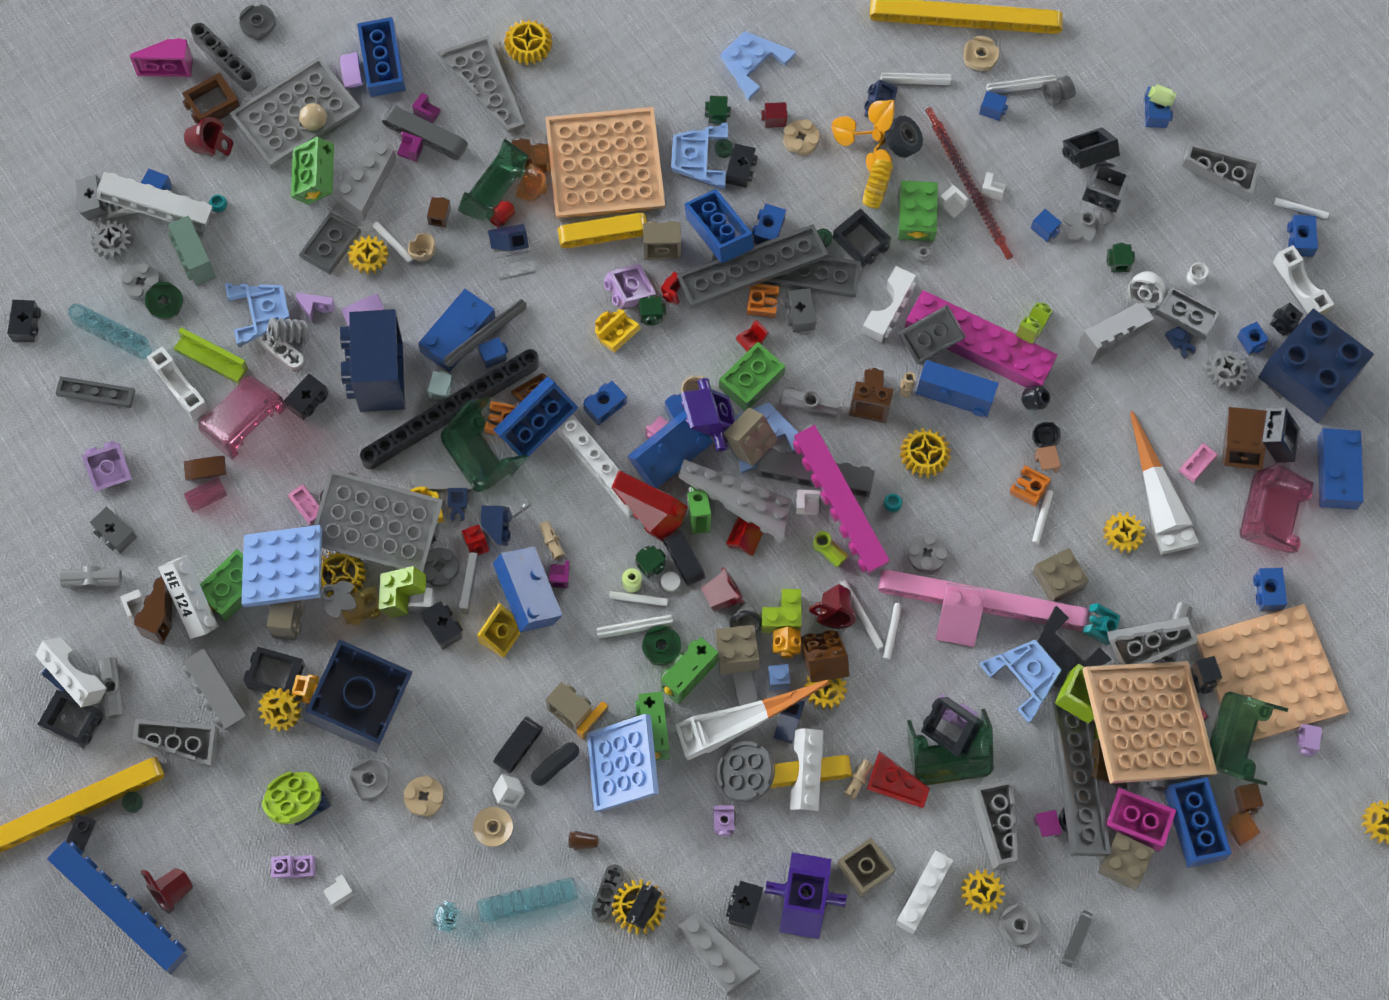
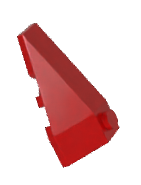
(655, 509)

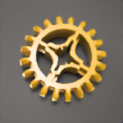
(517, 39)
(877, 184)
(910, 456)
(346, 561)
(620, 905)

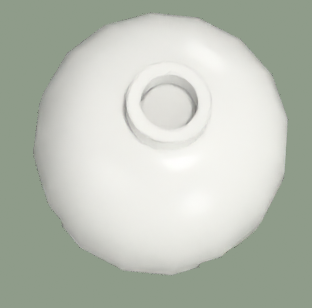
(1147, 288)

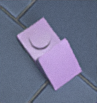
(310, 303)

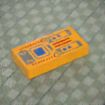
(592, 720)

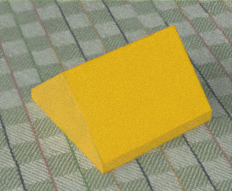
(499, 631)

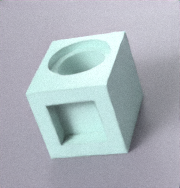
(440, 385)

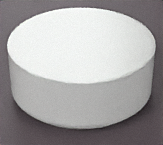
(670, 582)

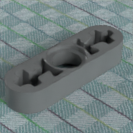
(607, 877)
(1077, 938)

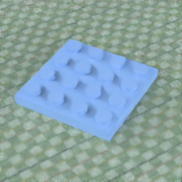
(282, 566)
(622, 763)

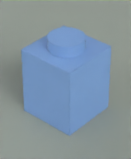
(778, 677)

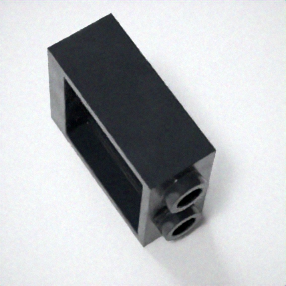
(1091, 148)
(1111, 174)
(853, 222)
(1284, 435)
(296, 669)
(53, 710)
(968, 734)

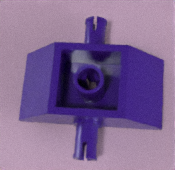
(709, 412)
(805, 914)

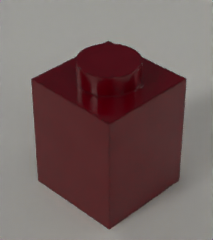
(774, 114)

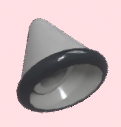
(745, 616)

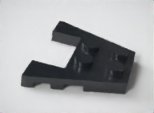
(1061, 652)

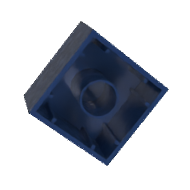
(373, 360)
(1315, 365)
(357, 695)

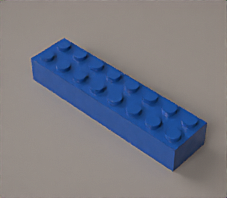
(117, 907)

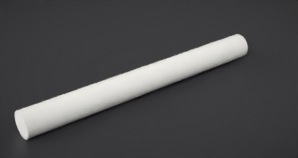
(863, 617)

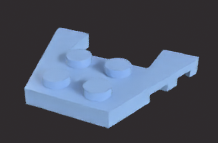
(748, 54)
(691, 153)
(264, 304)
(780, 427)
(1033, 669)

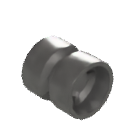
(1060, 90)

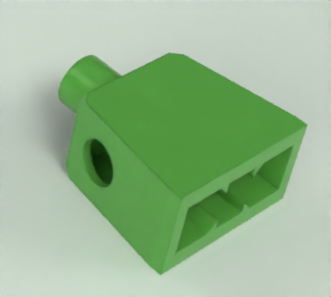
(698, 511)

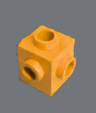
(786, 642)
(309, 683)

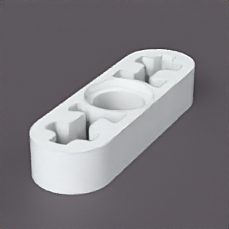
(284, 358)

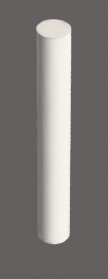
(1301, 208)
(392, 241)
(1042, 517)
(638, 598)
(892, 631)

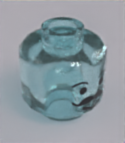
(446, 917)

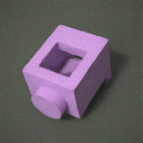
(1309, 739)
(723, 811)

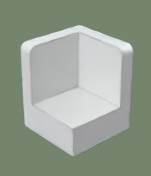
(992, 189)
(953, 201)
(807, 502)
(422, 601)
(132, 603)
(508, 791)
(338, 892)

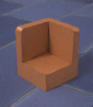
(1048, 458)

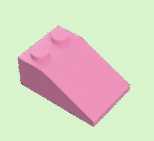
(960, 614)

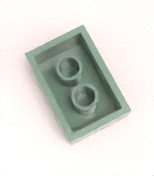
(190, 251)

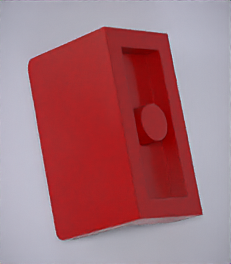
(744, 536)

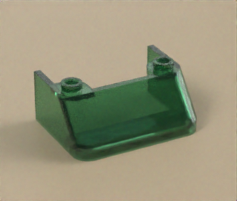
(494, 182)
(472, 452)
(1235, 732)
(938, 765)

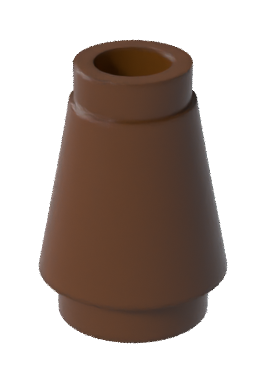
(580, 840)

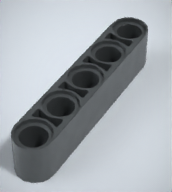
(227, 63)
(431, 134)

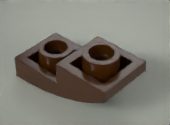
(204, 467)

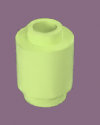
(1162, 95)
(631, 585)

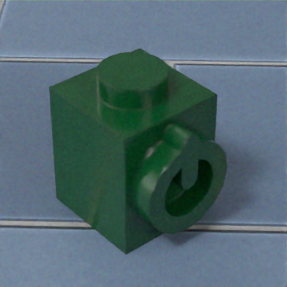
(717, 110)
(1120, 257)
(651, 310)
(650, 561)

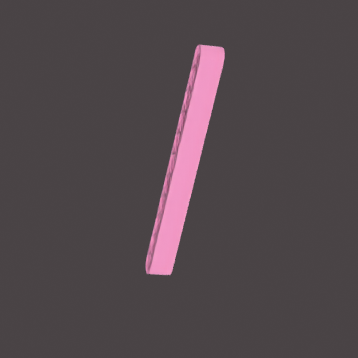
(995, 602)

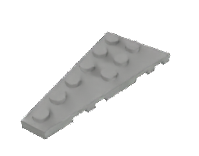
(482, 74)
(742, 498)

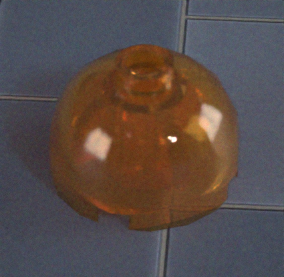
(532, 184)

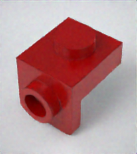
(669, 289)
(751, 336)
(475, 540)

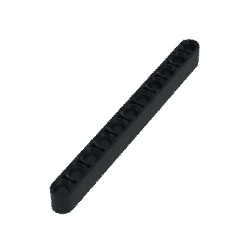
(445, 416)

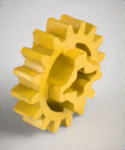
(361, 250)
(1127, 525)
(834, 689)
(279, 709)
(1379, 814)
(981, 883)

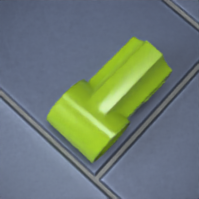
(831, 550)

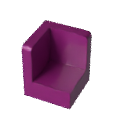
(424, 109)
(410, 147)
(559, 575)
(1048, 823)

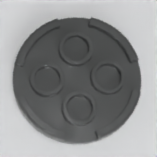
(746, 771)

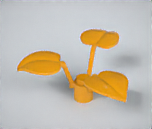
(879, 113)

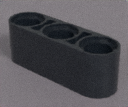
(684, 558)
(518, 744)

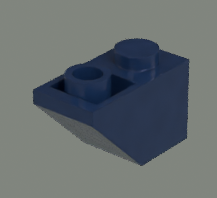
(509, 238)
(496, 523)
(788, 722)

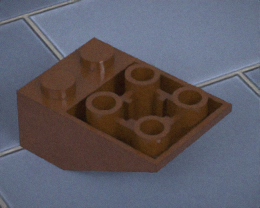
(1244, 438)
(156, 616)
(824, 656)

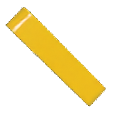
(601, 230)
(831, 769)

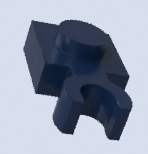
(1180, 339)
(457, 500)
(45, 672)

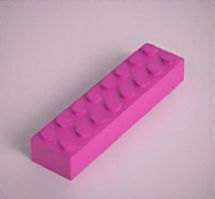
(991, 344)
(840, 499)

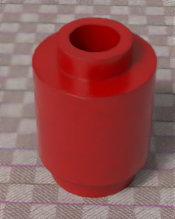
(502, 214)

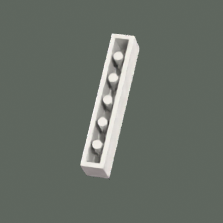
(152, 201)

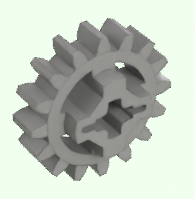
(103, 239)
(1226, 369)

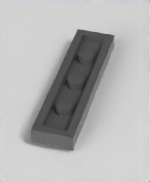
(95, 392)

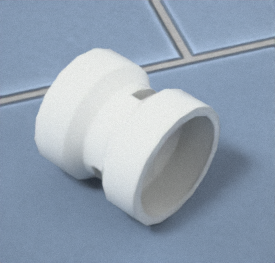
(1197, 270)

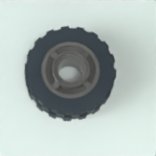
(904, 137)

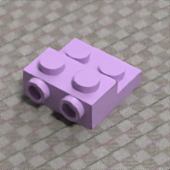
(628, 286)
(106, 466)

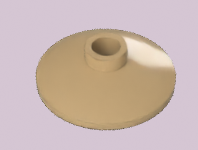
(487, 818)

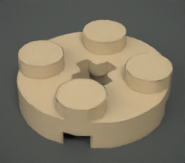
(977, 62)
(805, 128)
(420, 807)

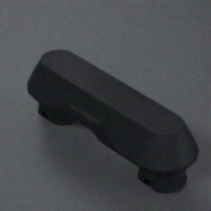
(554, 763)

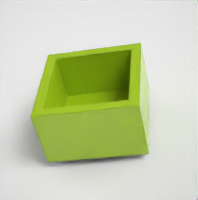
(1075, 696)

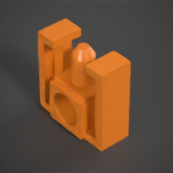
(757, 308)
(502, 408)
(1037, 480)

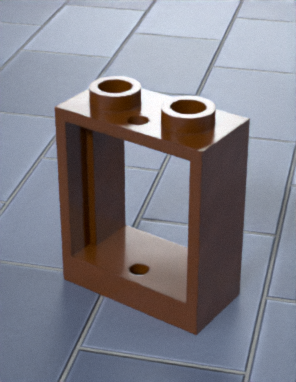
(204, 87)
(864, 396)

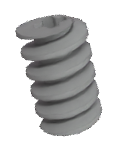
(287, 328)

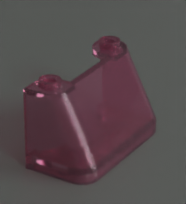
(240, 414)
(1274, 508)

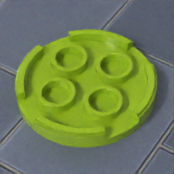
(291, 797)

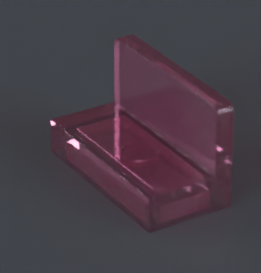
(205, 494)

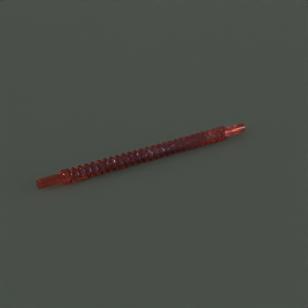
(938, 127)

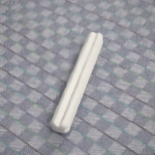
(916, 78)
(1017, 85)
(634, 626)

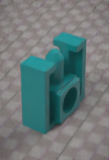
(1107, 622)

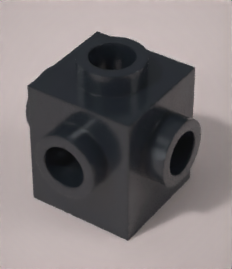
(1286, 319)

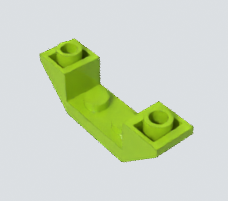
(1031, 327)

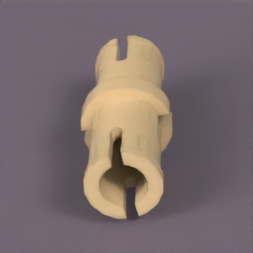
(907, 384)
(551, 540)
(858, 779)

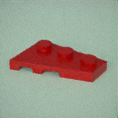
(896, 782)

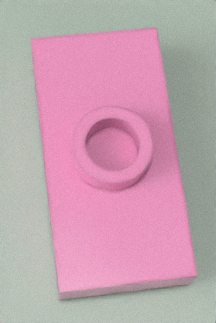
(1198, 462)
(305, 504)

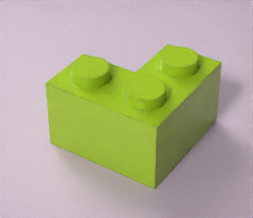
(396, 589)
(785, 616)

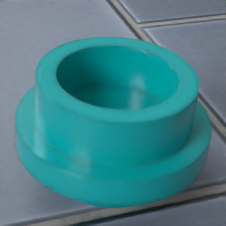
(218, 203)
(892, 502)

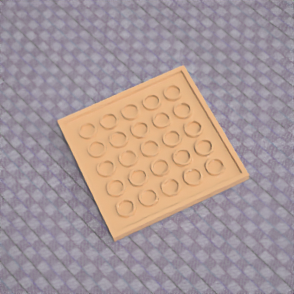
(605, 162)
(1278, 663)
(1149, 722)

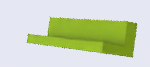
(211, 356)

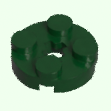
(155, 294)
(659, 656)

